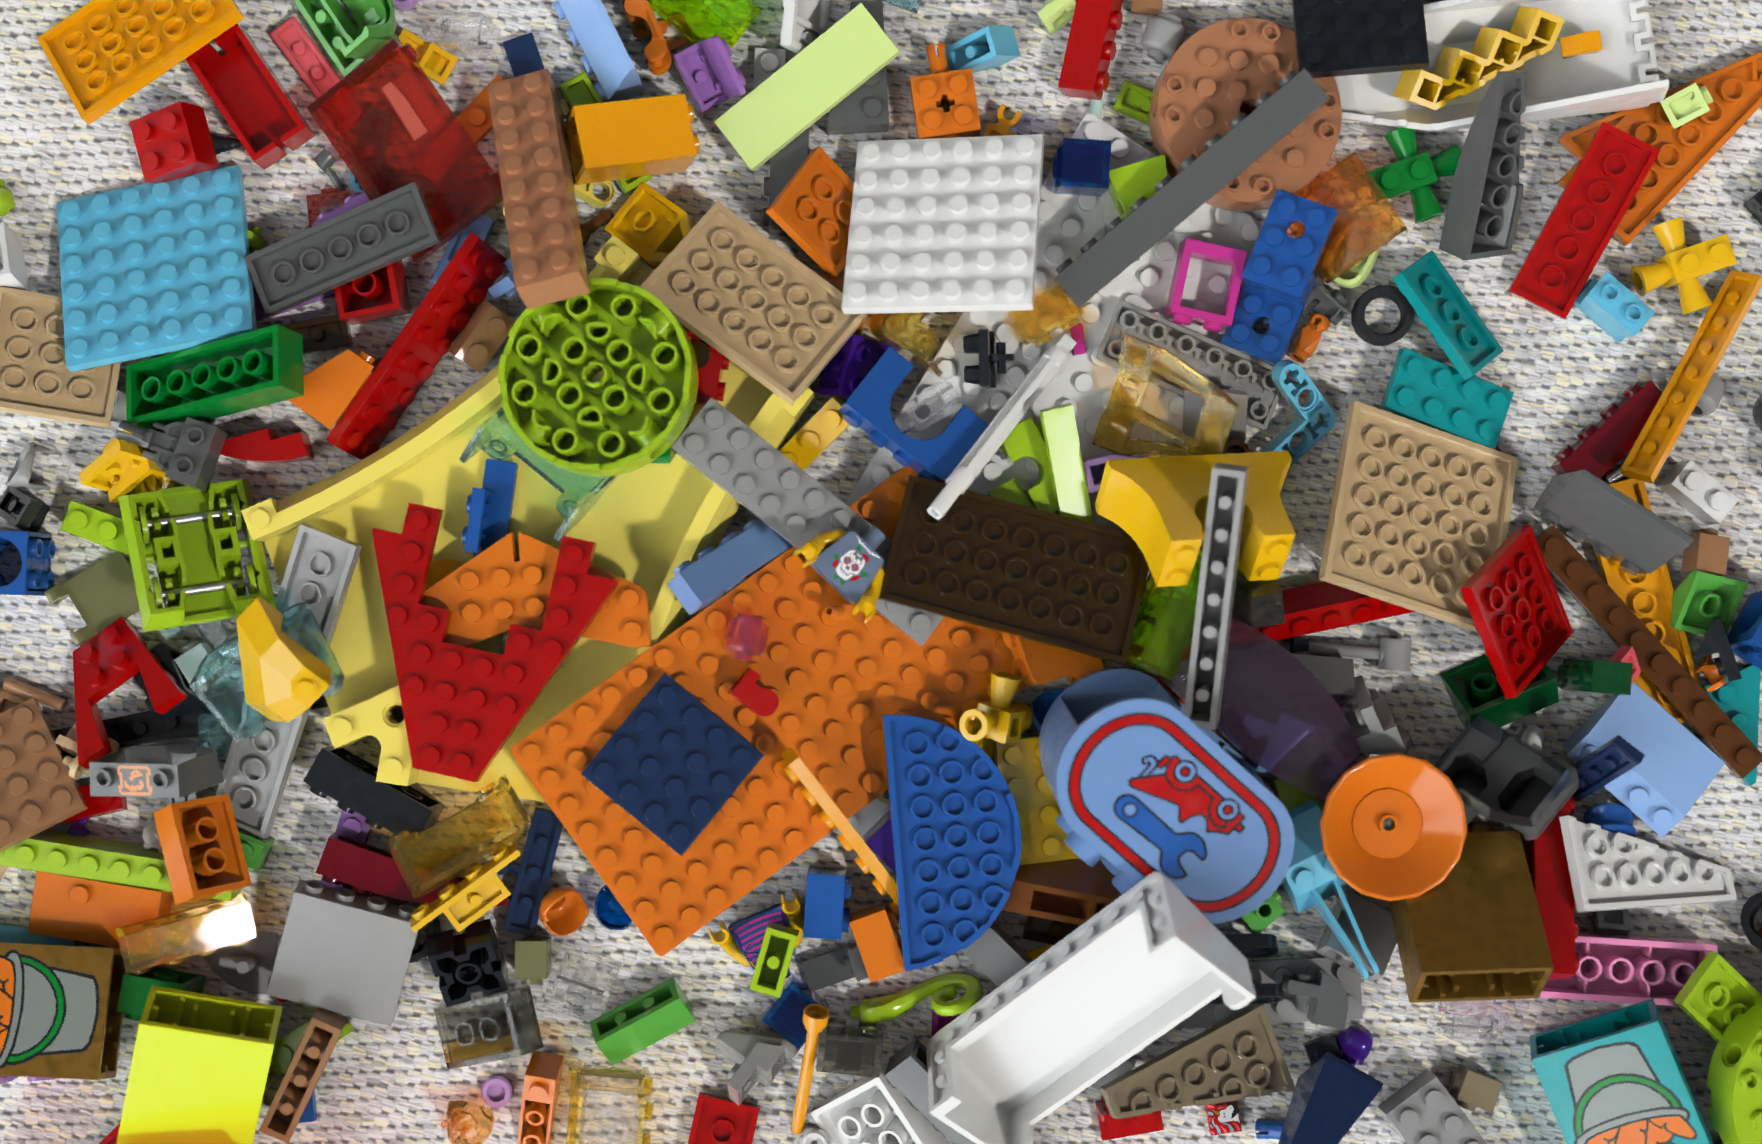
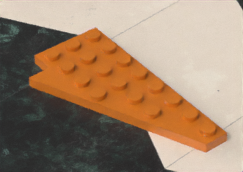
(1684, 149)

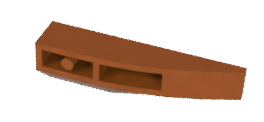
(1062, 890)

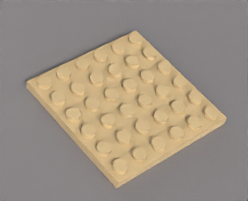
(1414, 513)

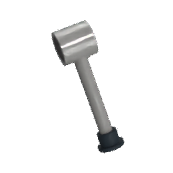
(1390, 654)

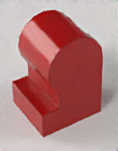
(756, 699)

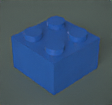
(824, 902)

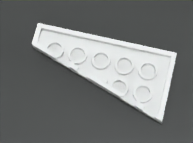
(1632, 873)

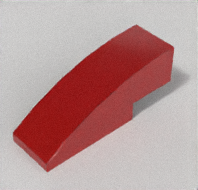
(265, 447)

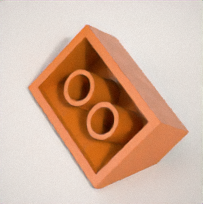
(201, 848)

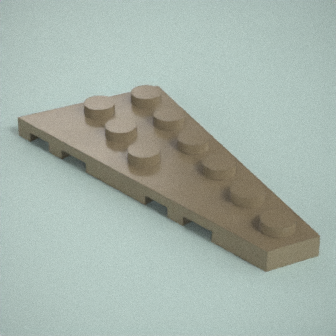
(1213, 1067)

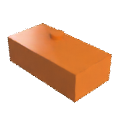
(91, 908)

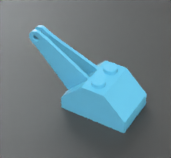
(1314, 880)

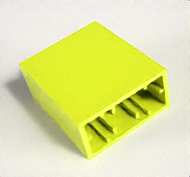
(198, 1069)

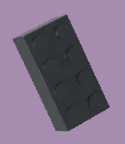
(354, 786)

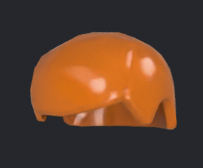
(563, 910)

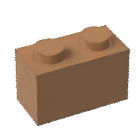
(482, 336)

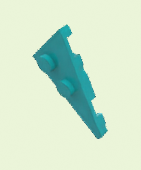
(1741, 704)

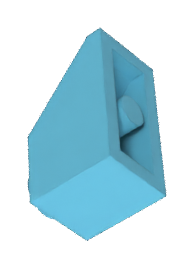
(983, 49)

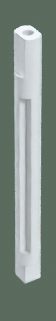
(1002, 425)

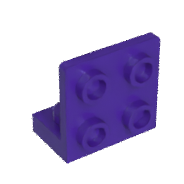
(849, 366)

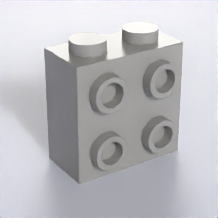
(1377, 931)

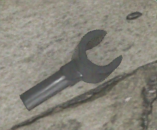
(325, 161)

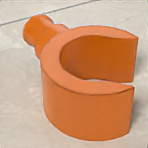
(843, 612)
(1710, 670)

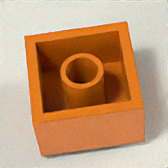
(878, 941)

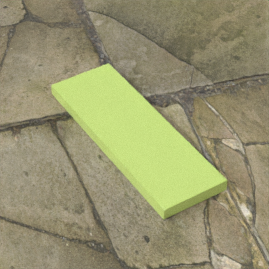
(807, 87)

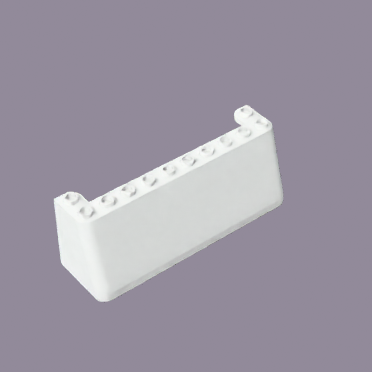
(1080, 1012)

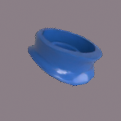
(1611, 818)

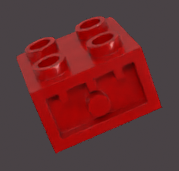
(1116, 1128)

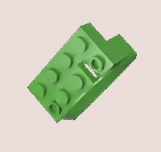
(340, 37)

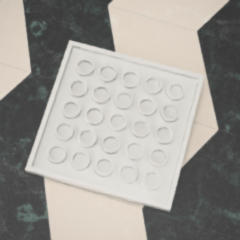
(944, 225)

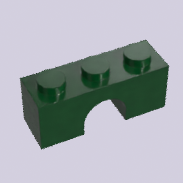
(1595, 676)

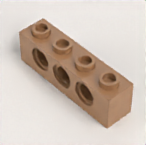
(303, 1074)

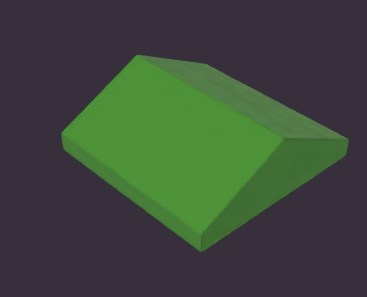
(1704, 597)

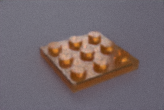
(1363, 218)

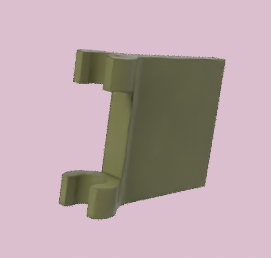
(99, 594)

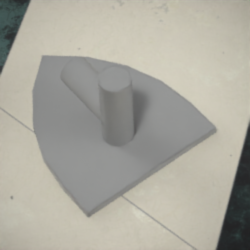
(248, 965)

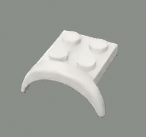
(803, 22)

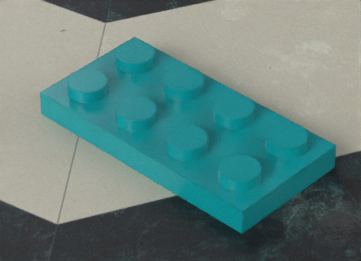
(1448, 315)
(1445, 401)

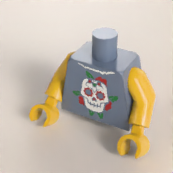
(849, 565)

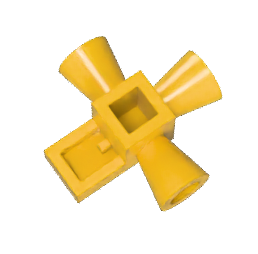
(1683, 265)
(998, 718)

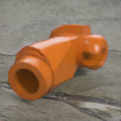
(1308, 338)

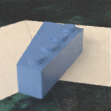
(726, 566)

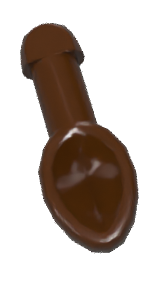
(595, 223)

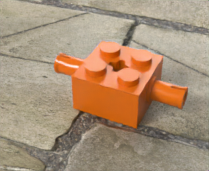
(949, 87)

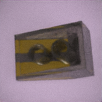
(489, 1028)

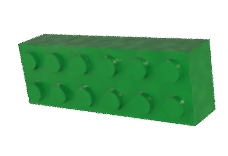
(216, 378)

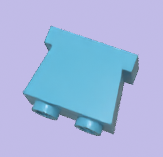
(1613, 307)

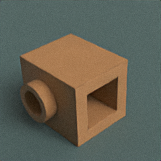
(1706, 553)

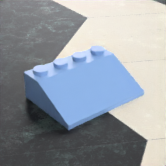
(602, 49)
(1674, 765)

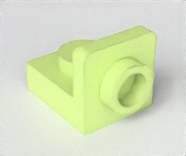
(1056, 14)
(1687, 104)

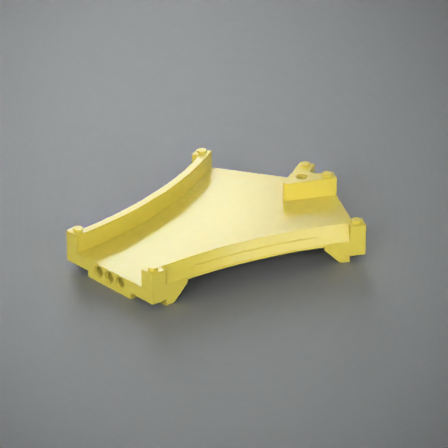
(640, 524)

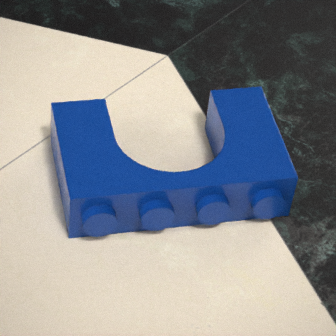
(870, 411)

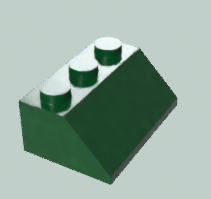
(1476, 692)

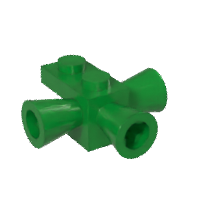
(1415, 173)

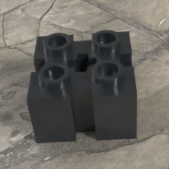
(468, 963)

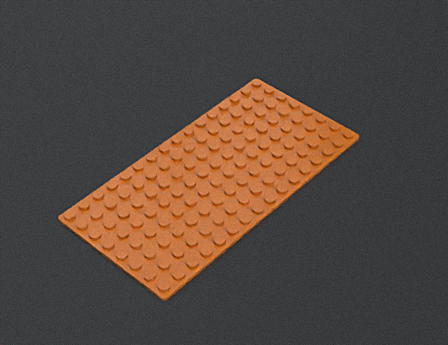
(831, 697)

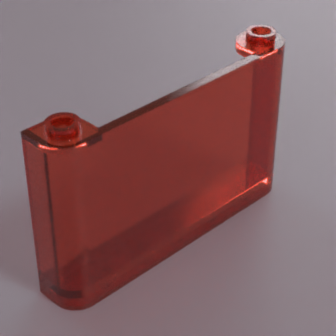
(401, 131)

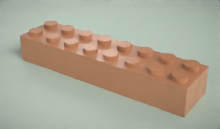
(537, 189)

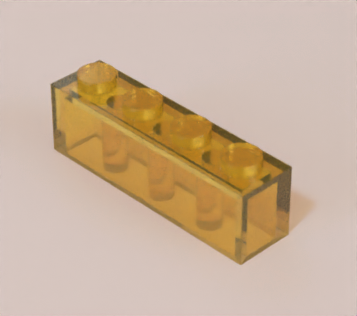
(185, 934)

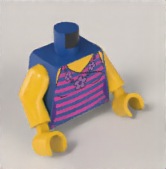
(748, 933)

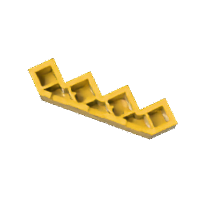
(1493, 51)

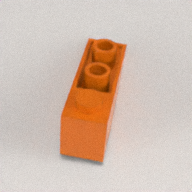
(540, 1097)

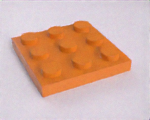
(817, 210)

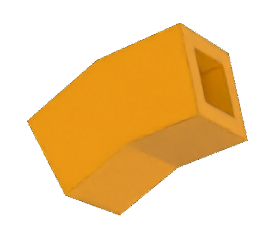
(1581, 44)

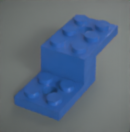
(1279, 276)

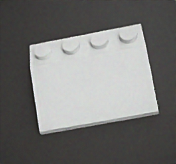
(874, 1114)

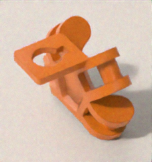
(644, 24)

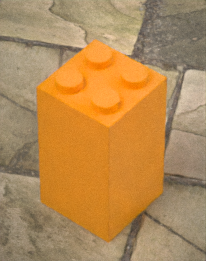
(631, 138)

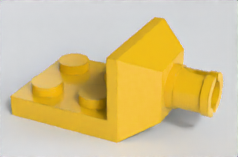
(650, 224)

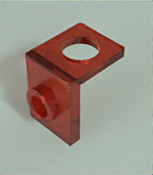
(328, 197)

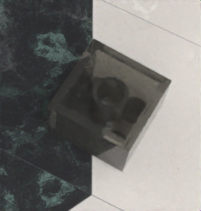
(850, 1048)

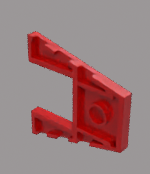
(101, 668)

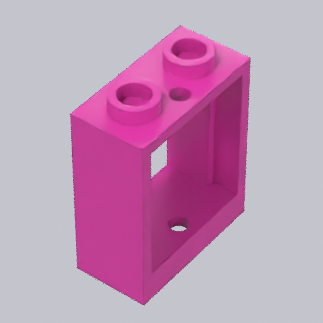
(1211, 253)

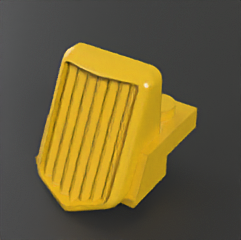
(124, 471)

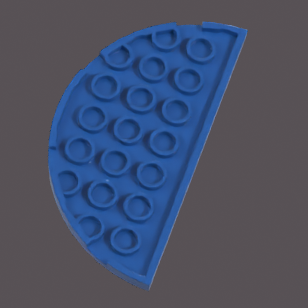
(950, 835)

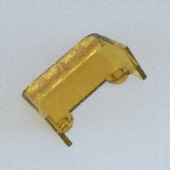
(461, 839)

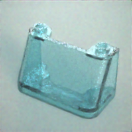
(220, 675)

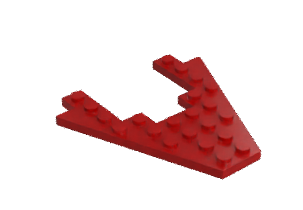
(463, 699)

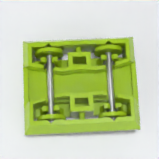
(193, 554)

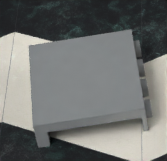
(343, 952)

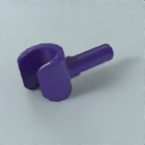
(79, 828)

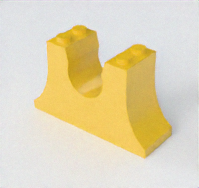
(1166, 504)

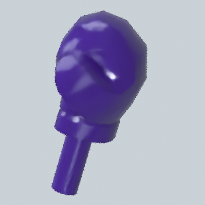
(1355, 1044)

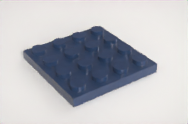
(672, 764)

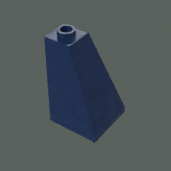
(1327, 1102)

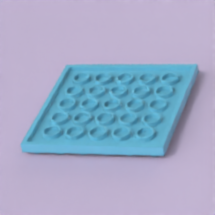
(154, 268)

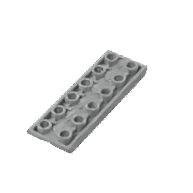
(1211, 359)

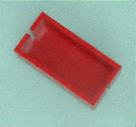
(250, 97)

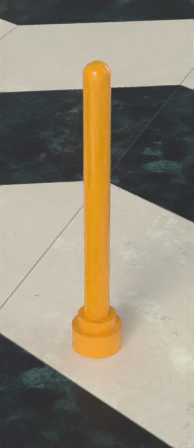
(815, 1020)

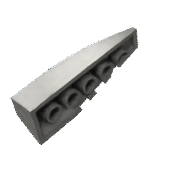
(1486, 183)

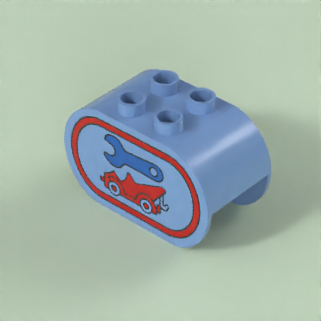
(1161, 795)

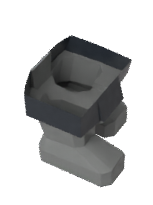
(1507, 778)

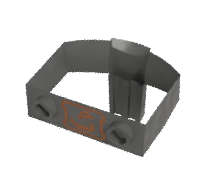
(156, 772)

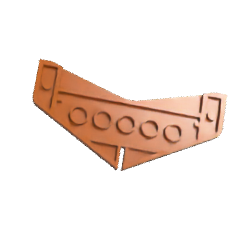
(501, 591)

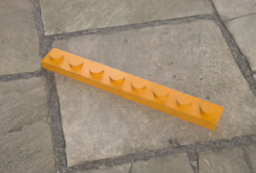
(1691, 376)
(834, 817)

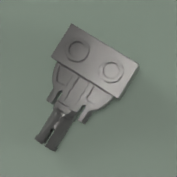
(184, 452)

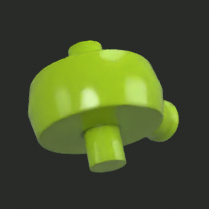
(6, 199)
(254, 240)

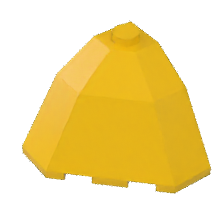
(277, 671)

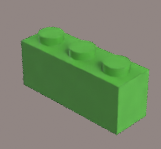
(642, 1021)

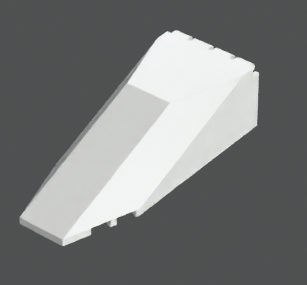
(1554, 85)

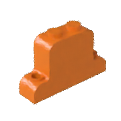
(1045, 663)

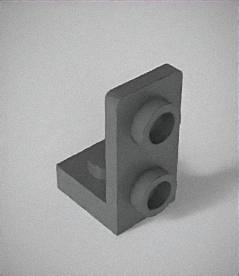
(834, 967)

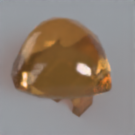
(468, 1122)

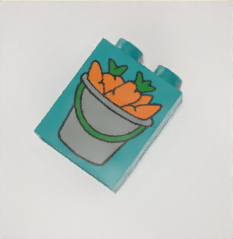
(1618, 1080)

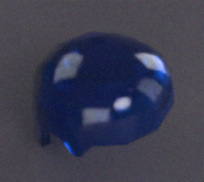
(609, 911)

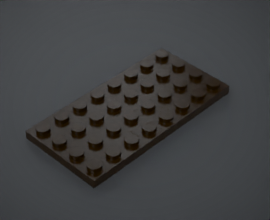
(1016, 571)

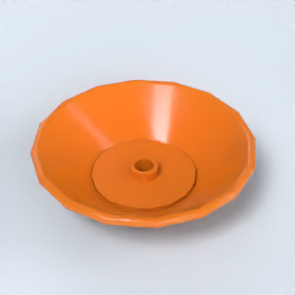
(1424, 831)

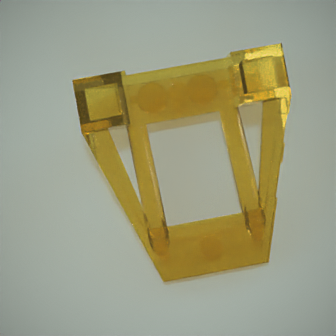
(1137, 363)

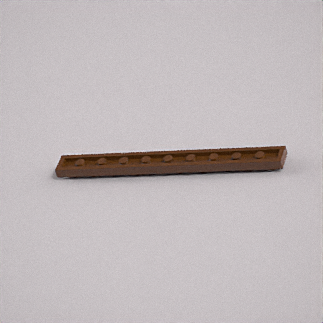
(1653, 658)

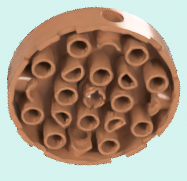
(1226, 72)

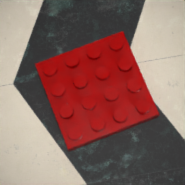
(1517, 611)

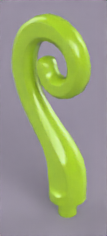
(944, 986)

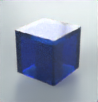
(1082, 167)
(787, 1012)

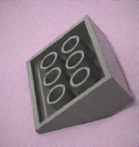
(1610, 522)

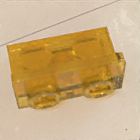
(1049, 313)

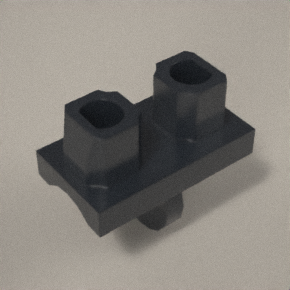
(984, 345)

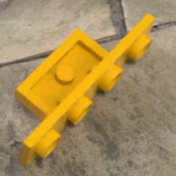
(472, 896)

